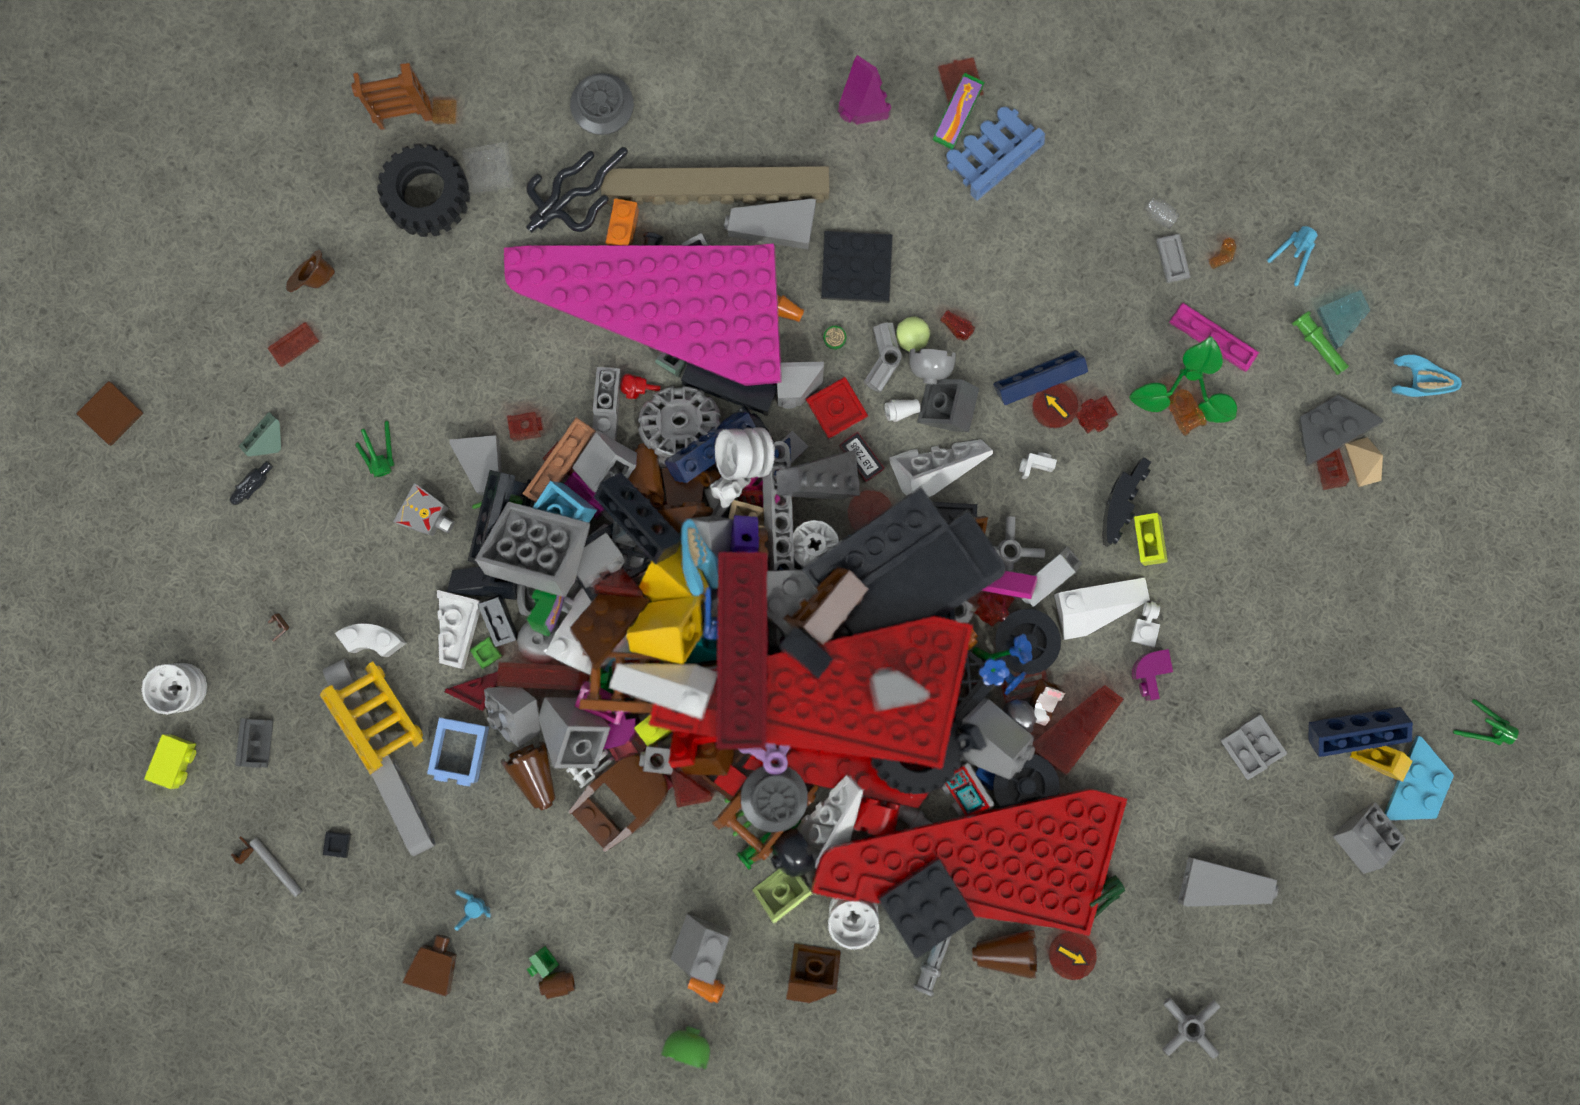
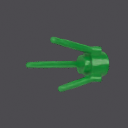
(379, 464)
(1501, 729)

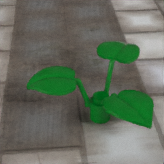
(1198, 359)

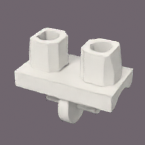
(728, 490)

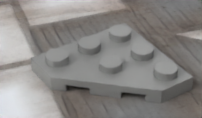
(784, 594)

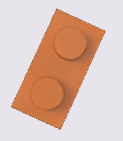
(622, 223)

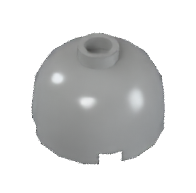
(931, 364)
(534, 644)

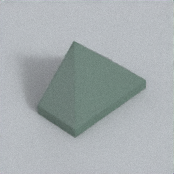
(263, 438)

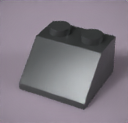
(949, 405)

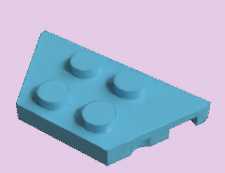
(1423, 786)

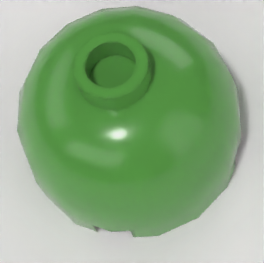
(687, 1047)

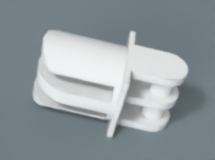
(578, 775)

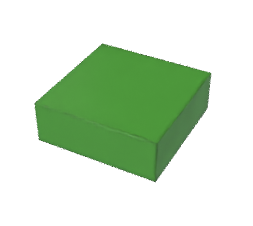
(486, 653)

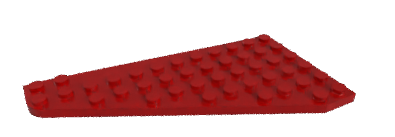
(839, 708)
(1009, 863)

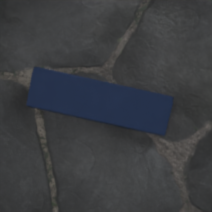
(1041, 377)

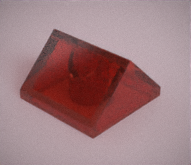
(688, 791)

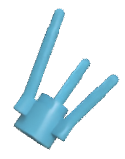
(1303, 241)
(474, 908)

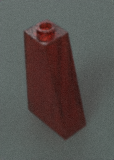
(540, 676)

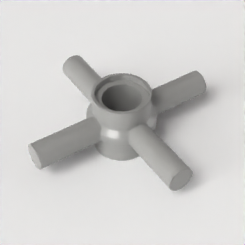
(1019, 551)
(1184, 1021)

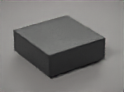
(336, 844)

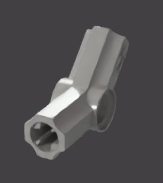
(886, 344)

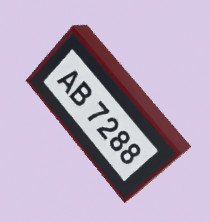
(867, 463)

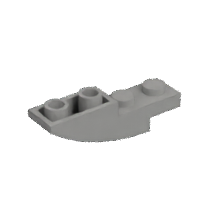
(606, 401)

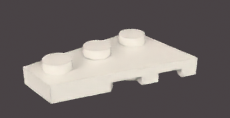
(457, 626)

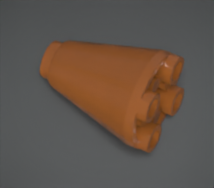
(647, 475)

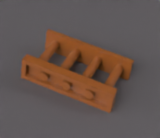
(403, 100)
(617, 702)
(729, 819)

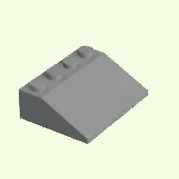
(534, 549)

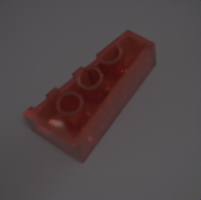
(1074, 733)

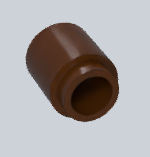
(557, 984)

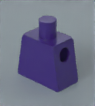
(744, 525)

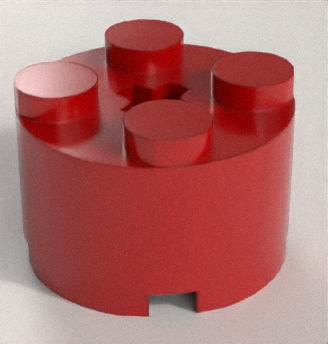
(876, 816)

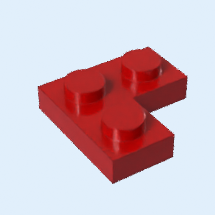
(684, 748)

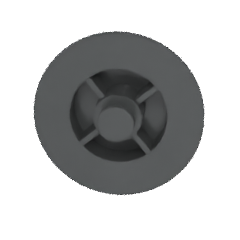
(601, 104)
(774, 800)

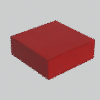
(731, 781)

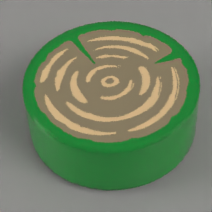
(834, 337)

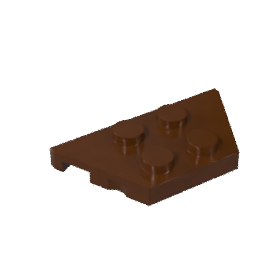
(605, 625)

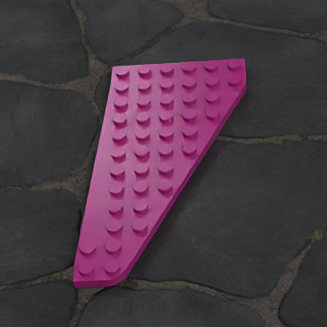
(685, 301)

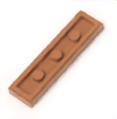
(561, 458)

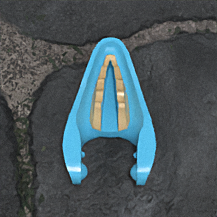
(1427, 378)
(697, 555)

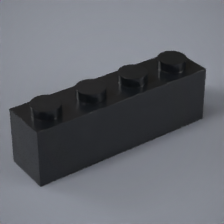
(754, 397)

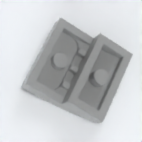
(1253, 746)

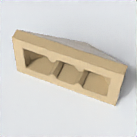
(1365, 461)

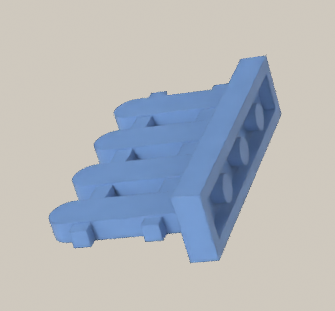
(1012, 154)

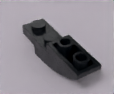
(1118, 508)

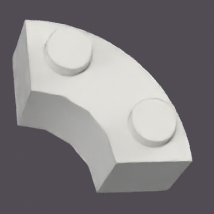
(370, 637)

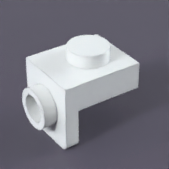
(1041, 461)

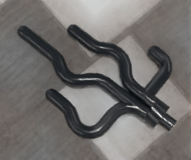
(553, 206)

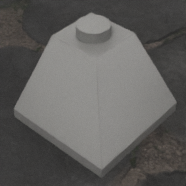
(798, 382)

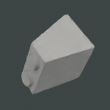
(572, 734)
(1006, 741)
(700, 948)

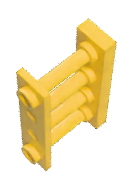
(360, 738)

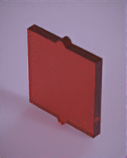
(952, 74)

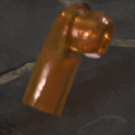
(1226, 253)

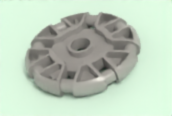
(674, 409)

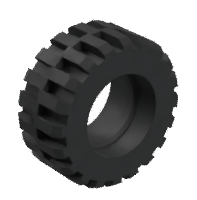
(410, 165)
(924, 780)

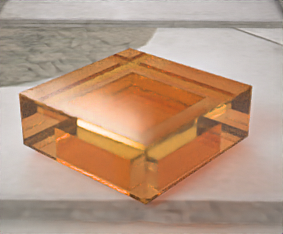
(444, 111)

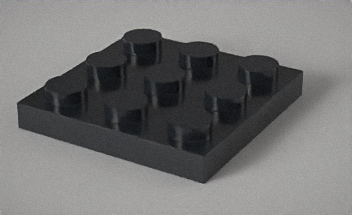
(856, 267)
(926, 907)

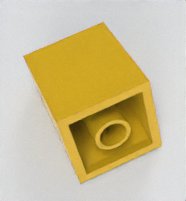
(668, 581)
(667, 629)

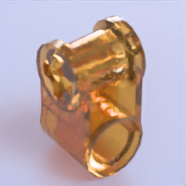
(1187, 412)

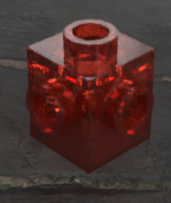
(1096, 414)
(993, 607)

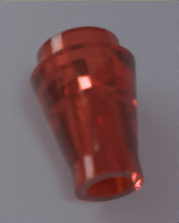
(959, 326)

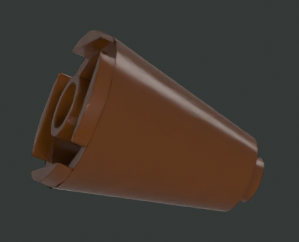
(532, 774)
(1009, 954)

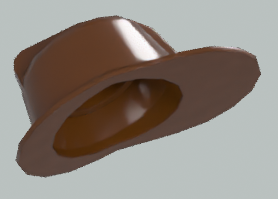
(311, 273)

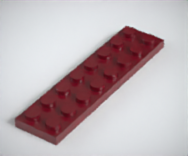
(742, 650)

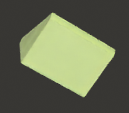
(781, 894)

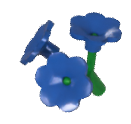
(995, 671)

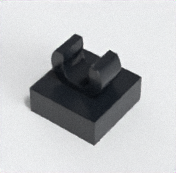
(972, 737)

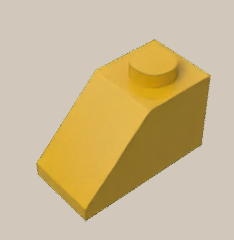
(1384, 760)

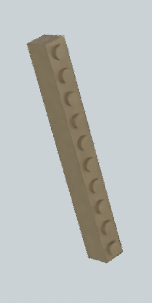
(717, 184)

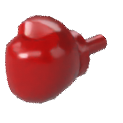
(635, 385)

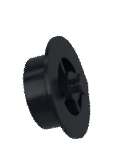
(1039, 631)
(1033, 782)

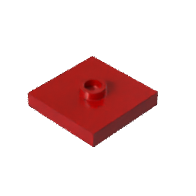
(836, 408)

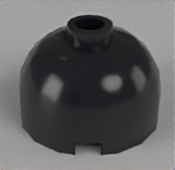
(791, 854)

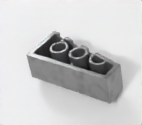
(824, 478)

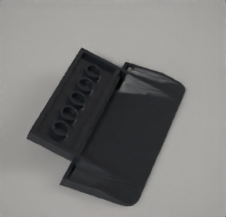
(910, 565)

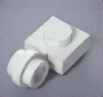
(1144, 630)

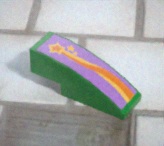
(958, 111)
(546, 611)

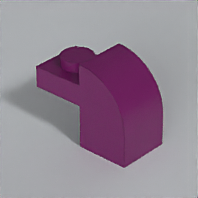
(1147, 668)
(622, 733)

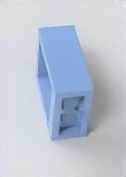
(443, 775)

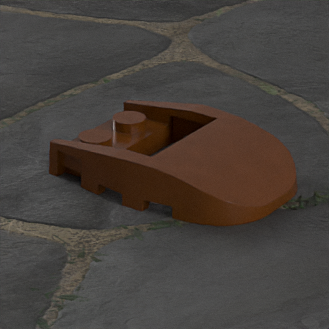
(637, 790)

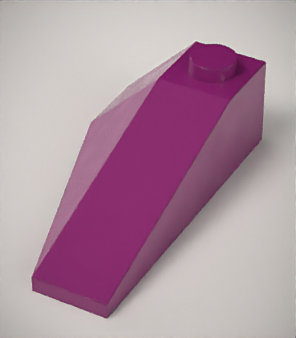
(862, 96)

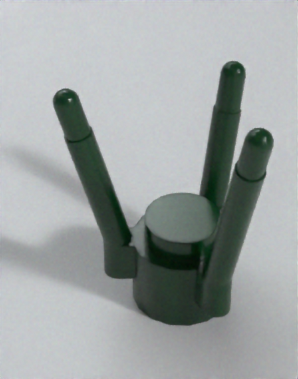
(1111, 890)

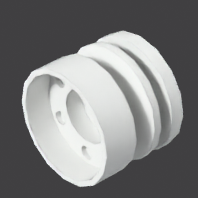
(744, 453)
(809, 531)
(161, 690)
(853, 930)

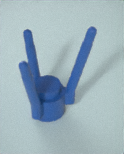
(711, 623)

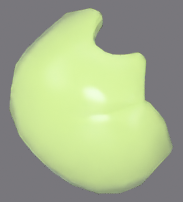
(912, 333)

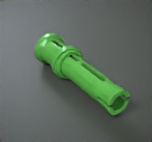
(1314, 334)

